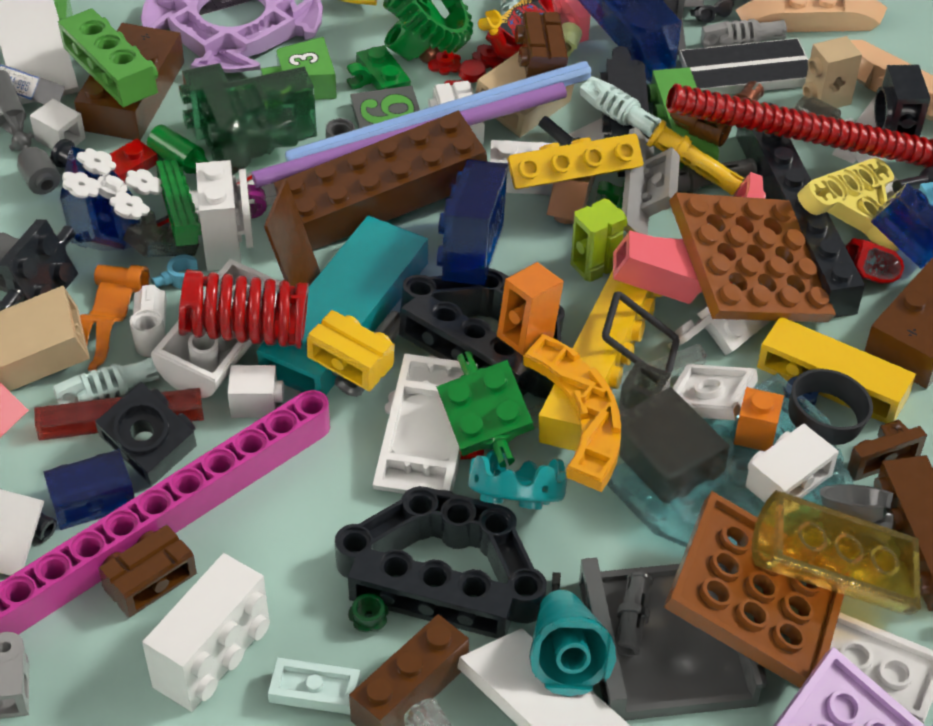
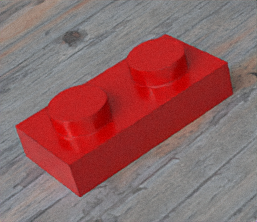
(133, 157)

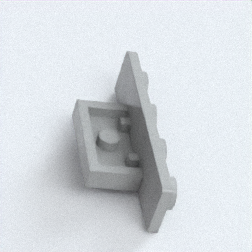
(650, 186)

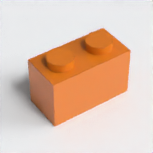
(529, 307)

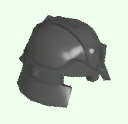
(859, 501)

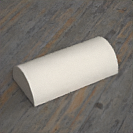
(203, 361)

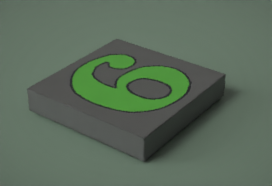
(383, 105)

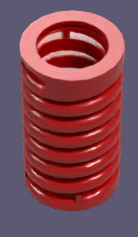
(269, 323)

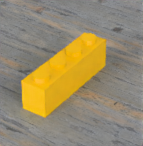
(796, 349)

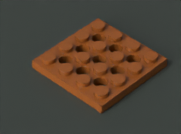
(763, 231)
(725, 619)

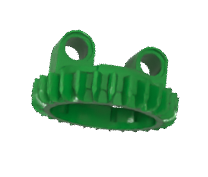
(424, 27)

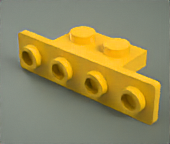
(574, 161)

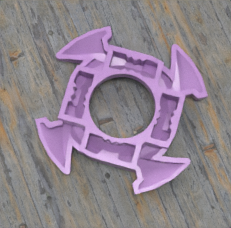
(234, 44)

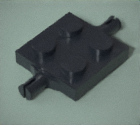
(37, 263)

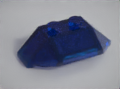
(643, 26)
(93, 217)

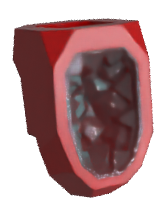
(875, 261)

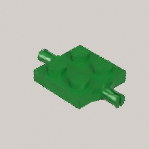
(485, 408)

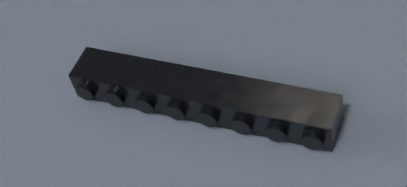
(782, 180)

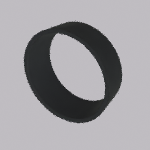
(840, 386)

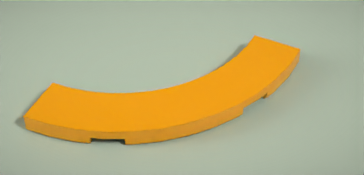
(594, 405)

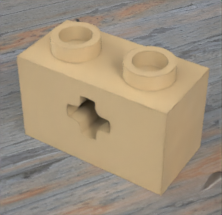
(833, 71)

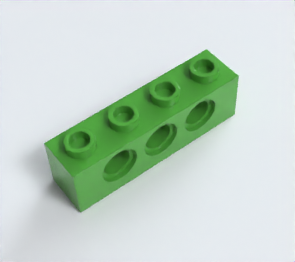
(108, 57)

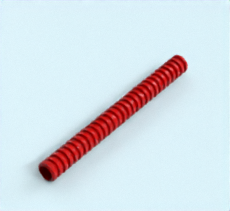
(799, 125)

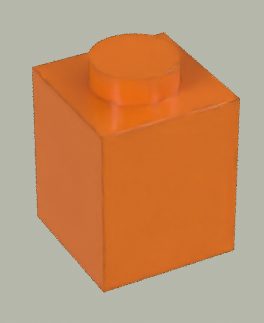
(758, 419)

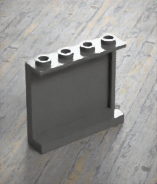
(677, 663)

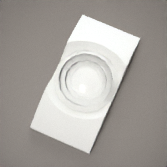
(418, 436)

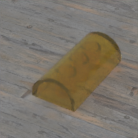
(838, 553)

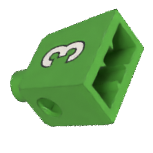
(317, 61)

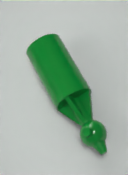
(172, 145)

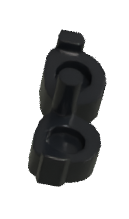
(707, 12)

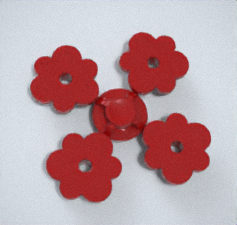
(470, 69)

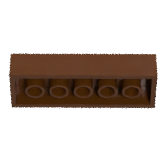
(383, 178)

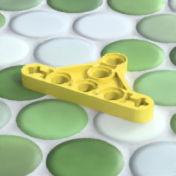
(852, 196)

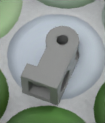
(13, 676)

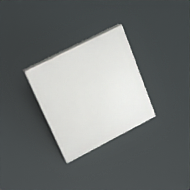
(17, 528)

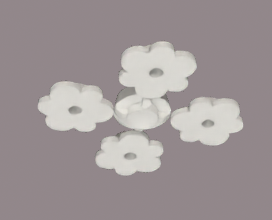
(111, 186)

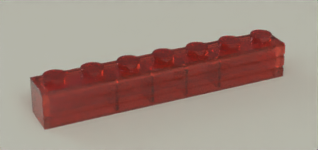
(80, 417)

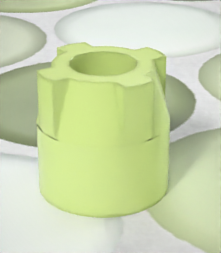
(572, 36)

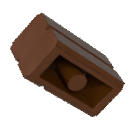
(541, 43)
(147, 570)

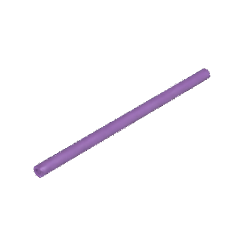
(472, 116)

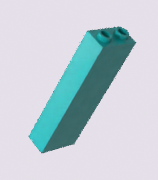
(358, 282)

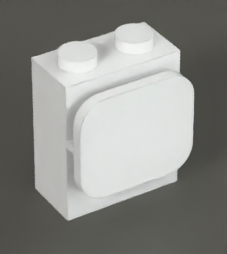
(223, 212)

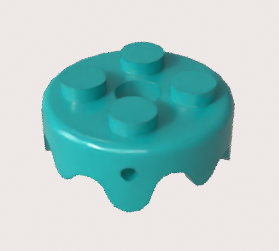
(528, 484)

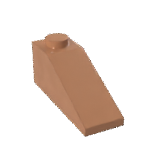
(569, 197)

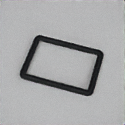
(651, 319)

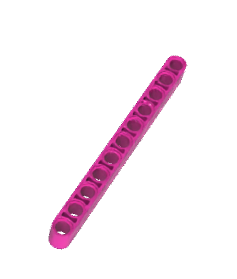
(171, 502)

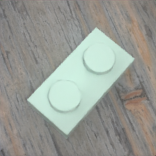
(313, 685)

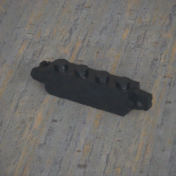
(631, 79)

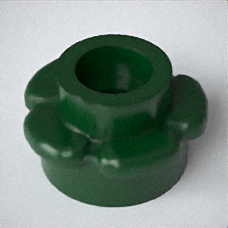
(365, 605)

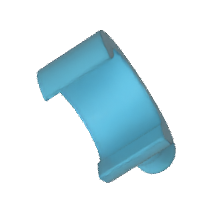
(175, 265)

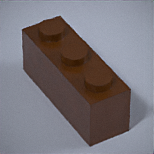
(410, 675)

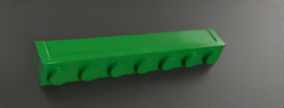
(178, 203)

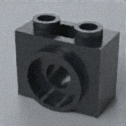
(902, 100)
(149, 412)

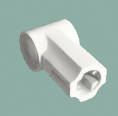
(148, 319)

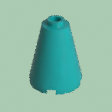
(570, 646)

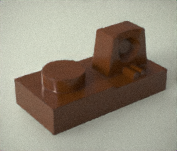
(893, 443)

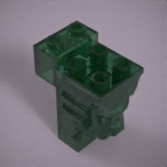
(249, 114)

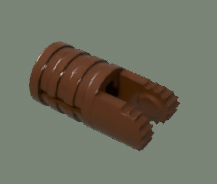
(703, 129)

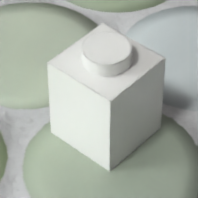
(57, 122)
(253, 390)

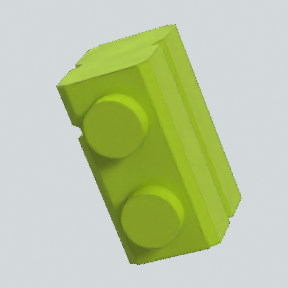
(595, 237)

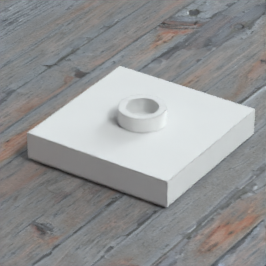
(715, 390)

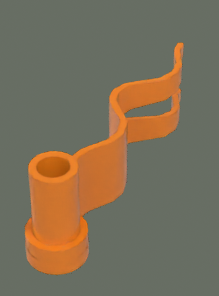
(111, 303)

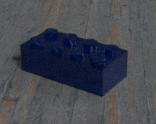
(472, 222)

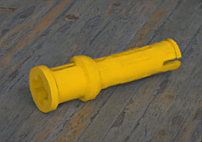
(702, 163)

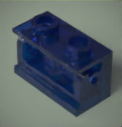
(908, 223)
(88, 488)

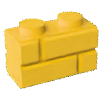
(351, 350)

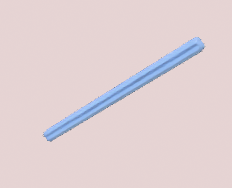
(568, 75)

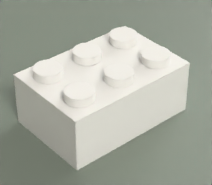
(207, 632)

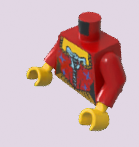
(502, 28)

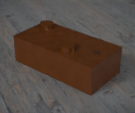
(104, 114)
(906, 329)

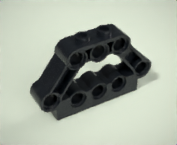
(438, 321)
(459, 524)

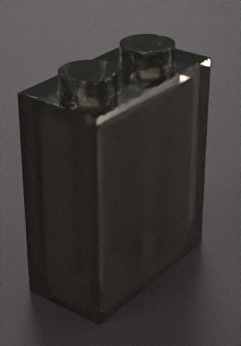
(671, 446)

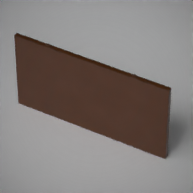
(290, 239)

